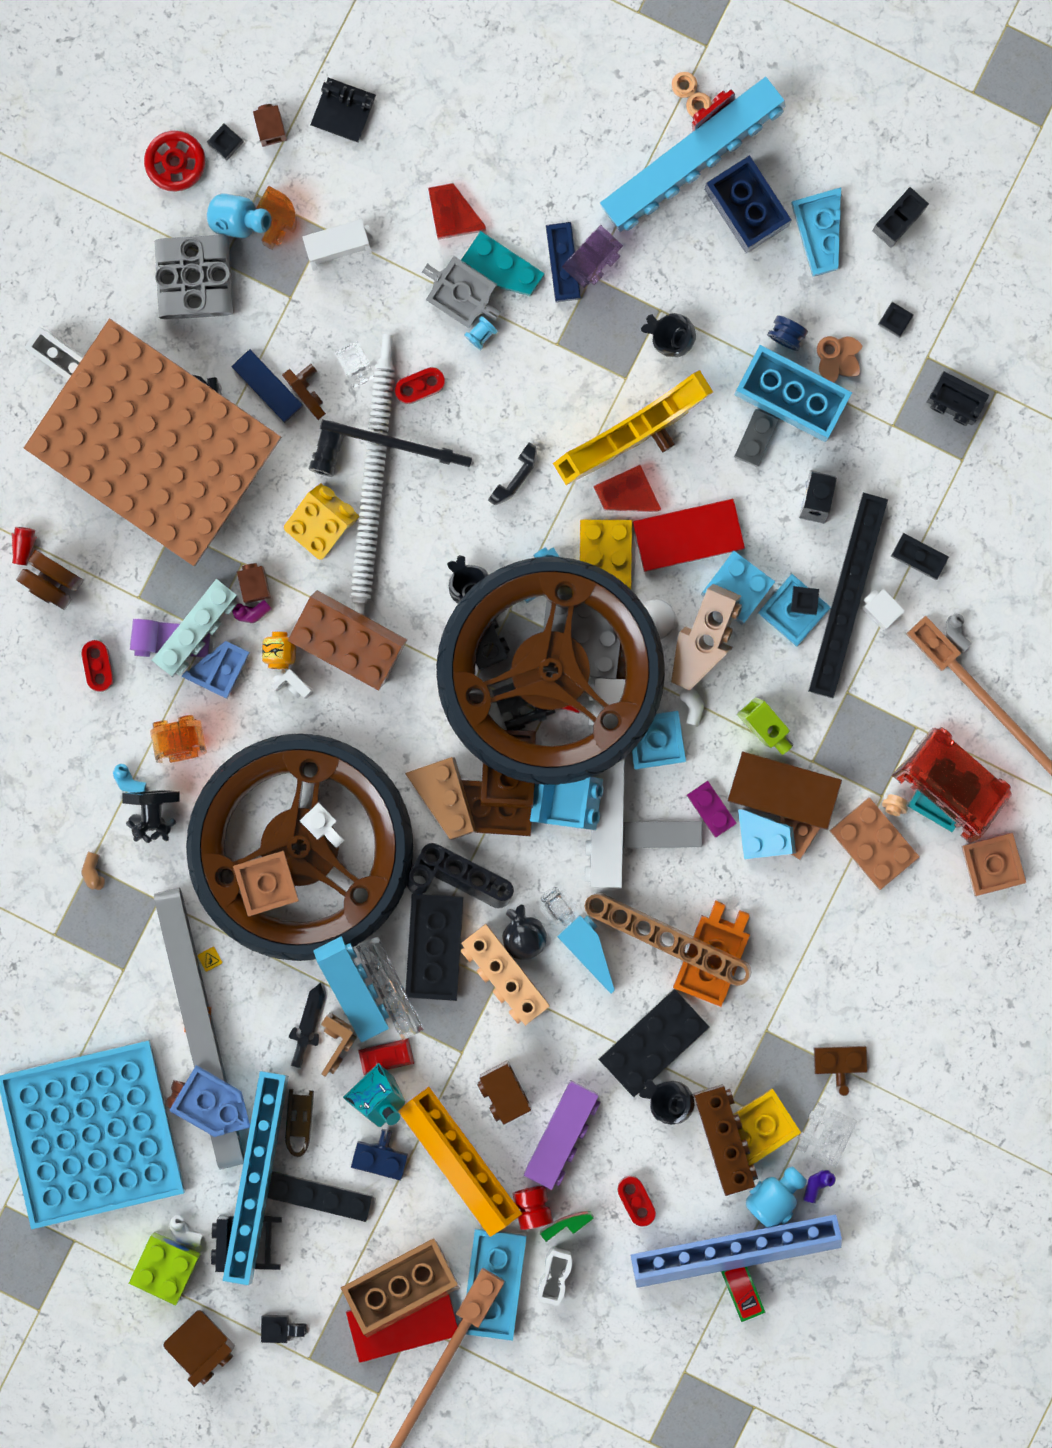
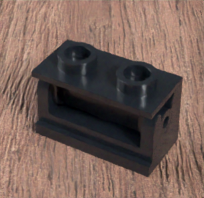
(957, 399)

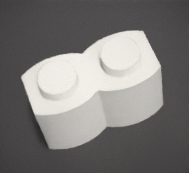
(557, 1269)

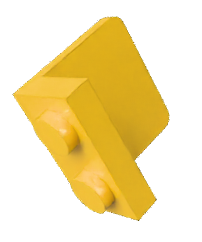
(320, 521)

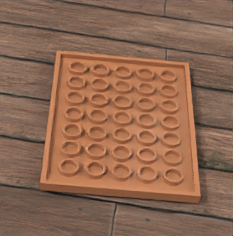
(152, 442)

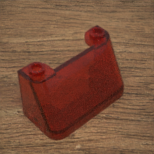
(954, 783)

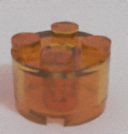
(178, 739)

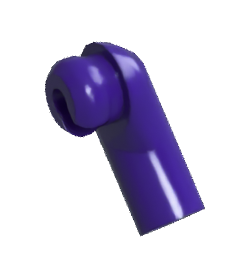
(816, 1182)

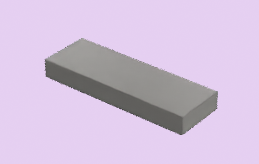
(662, 834)

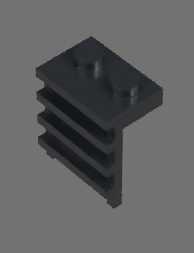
(222, 1231)

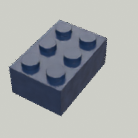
(747, 204)

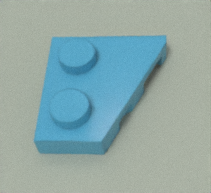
(764, 836)

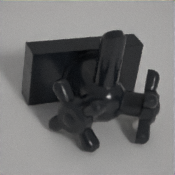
(150, 816)

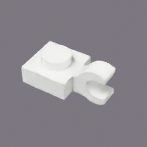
(320, 823)

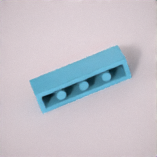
(351, 989)

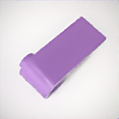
(151, 635)

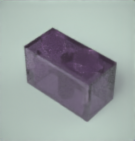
(592, 256)

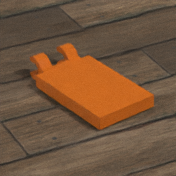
(722, 935)

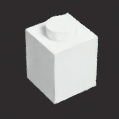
(882, 608)

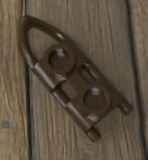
(299, 1127)

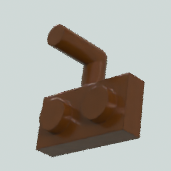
(299, 385)
(839, 1062)

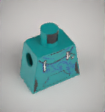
(377, 1097)

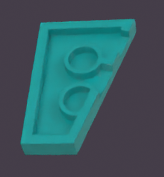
(502, 265)

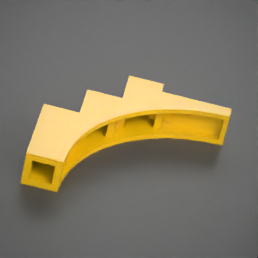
(633, 430)

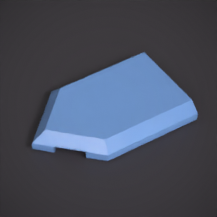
(211, 1104)

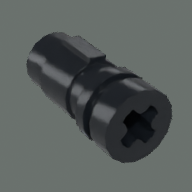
(325, 455)

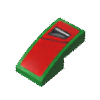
(572, 1221)
(743, 1293)

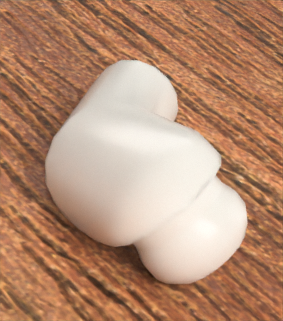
(695, 705)
(182, 1233)

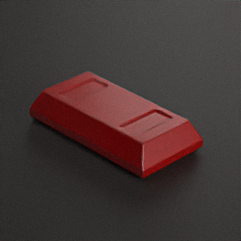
(388, 1055)

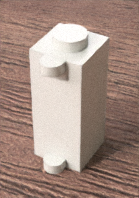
(337, 242)

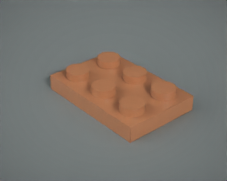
(874, 843)

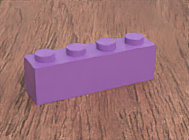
(561, 1134)

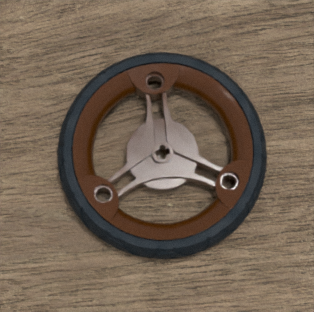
(544, 578)
(289, 755)

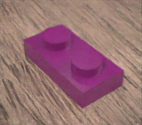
(711, 809)

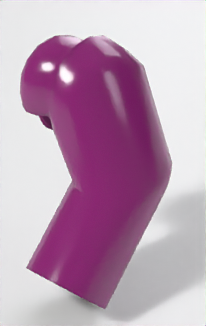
(250, 614)

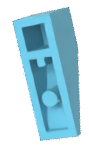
(586, 946)

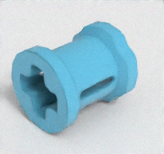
(481, 333)

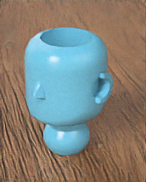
(236, 216)
(774, 1199)

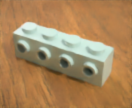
(193, 629)

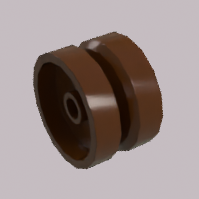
(49, 580)

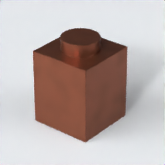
(269, 125)
(253, 583)

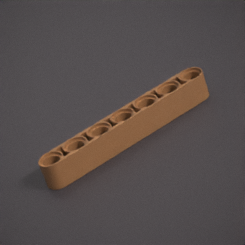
(654, 939)

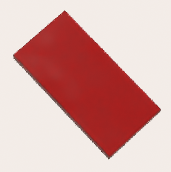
(688, 535)
(421, 1328)

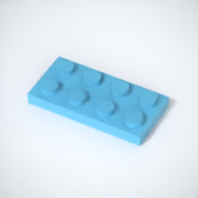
(504, 1257)

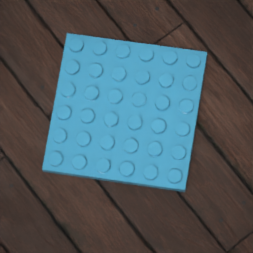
(90, 1134)

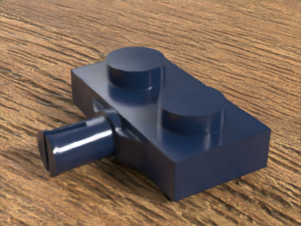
(380, 1158)

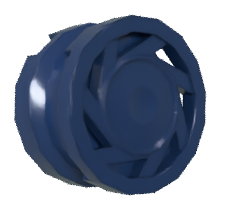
(787, 333)

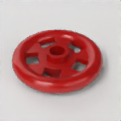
(189, 176)

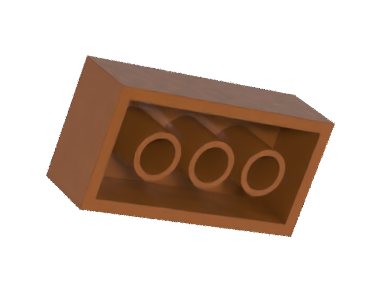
(347, 640)

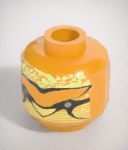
(278, 651)

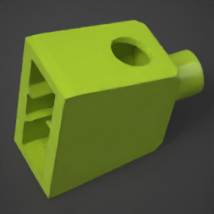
(758, 718)

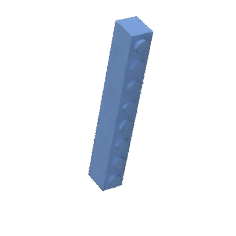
(736, 1251)

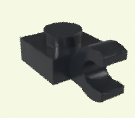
(277, 1329)

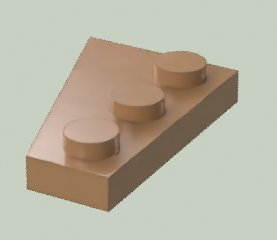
(445, 796)

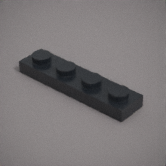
(319, 1196)

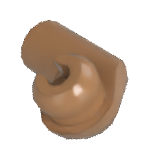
(90, 874)

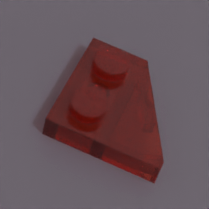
(453, 213)
(627, 492)

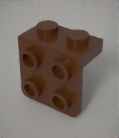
(199, 1347)

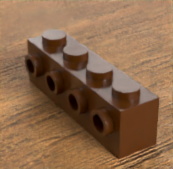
(724, 1139)

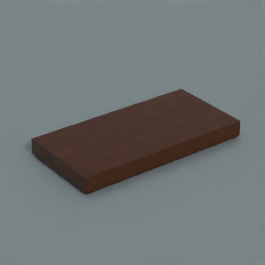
(784, 790)

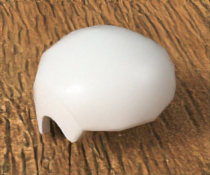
(662, 616)

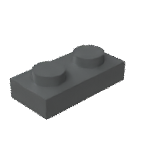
(756, 438)

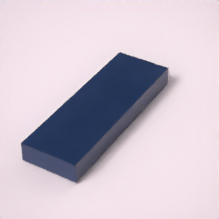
(560, 250)
(267, 386)

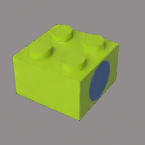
(164, 1268)

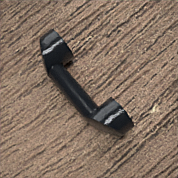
(501, 493)

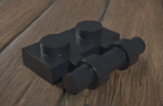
(512, 704)

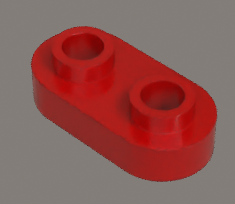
(419, 384)
(97, 666)
(636, 1200)

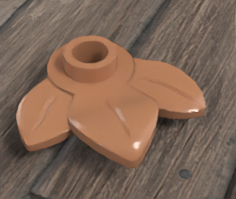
(842, 360)

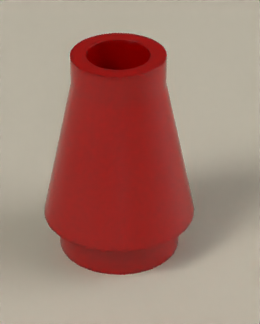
(22, 544)

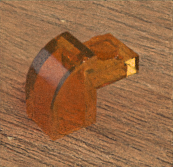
(282, 216)

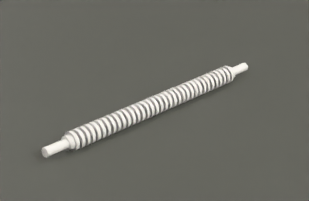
(385, 368)

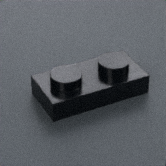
(919, 556)

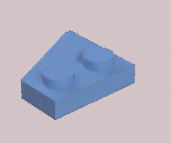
(219, 669)

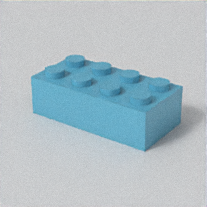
(793, 393)

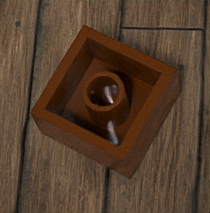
(504, 1092)

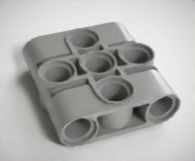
(212, 256)

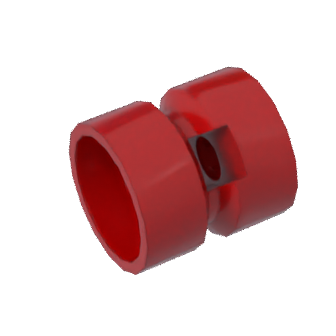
(533, 1208)

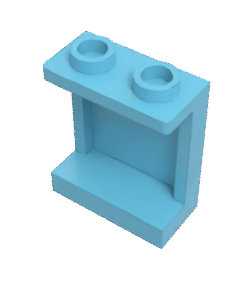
(568, 803)

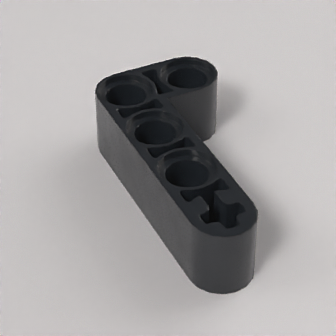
(461, 881)

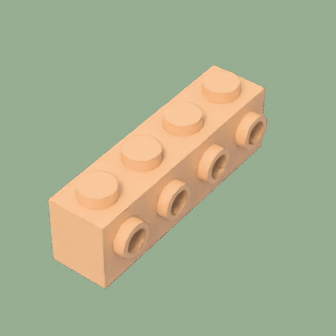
(505, 974)

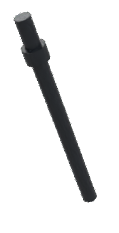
(444, 455)

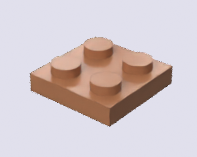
(993, 864)
(266, 883)

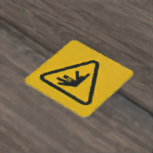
(209, 959)

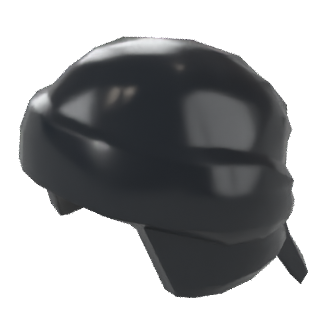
(671, 334)
(463, 577)
(524, 935)
(669, 1102)

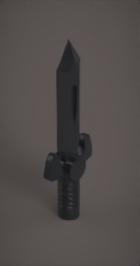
(308, 1024)

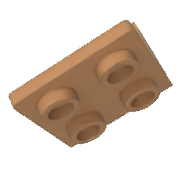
(336, 1027)

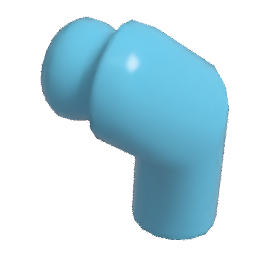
(125, 781)

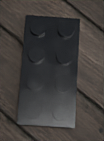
(434, 947)
(653, 1042)

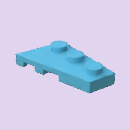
(819, 229)

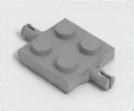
(461, 292)

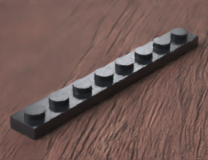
(847, 595)

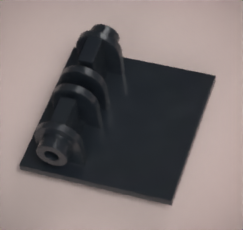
(342, 109)

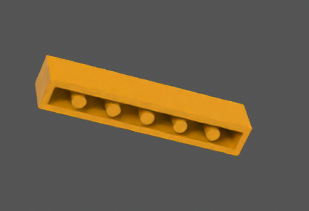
(459, 1162)

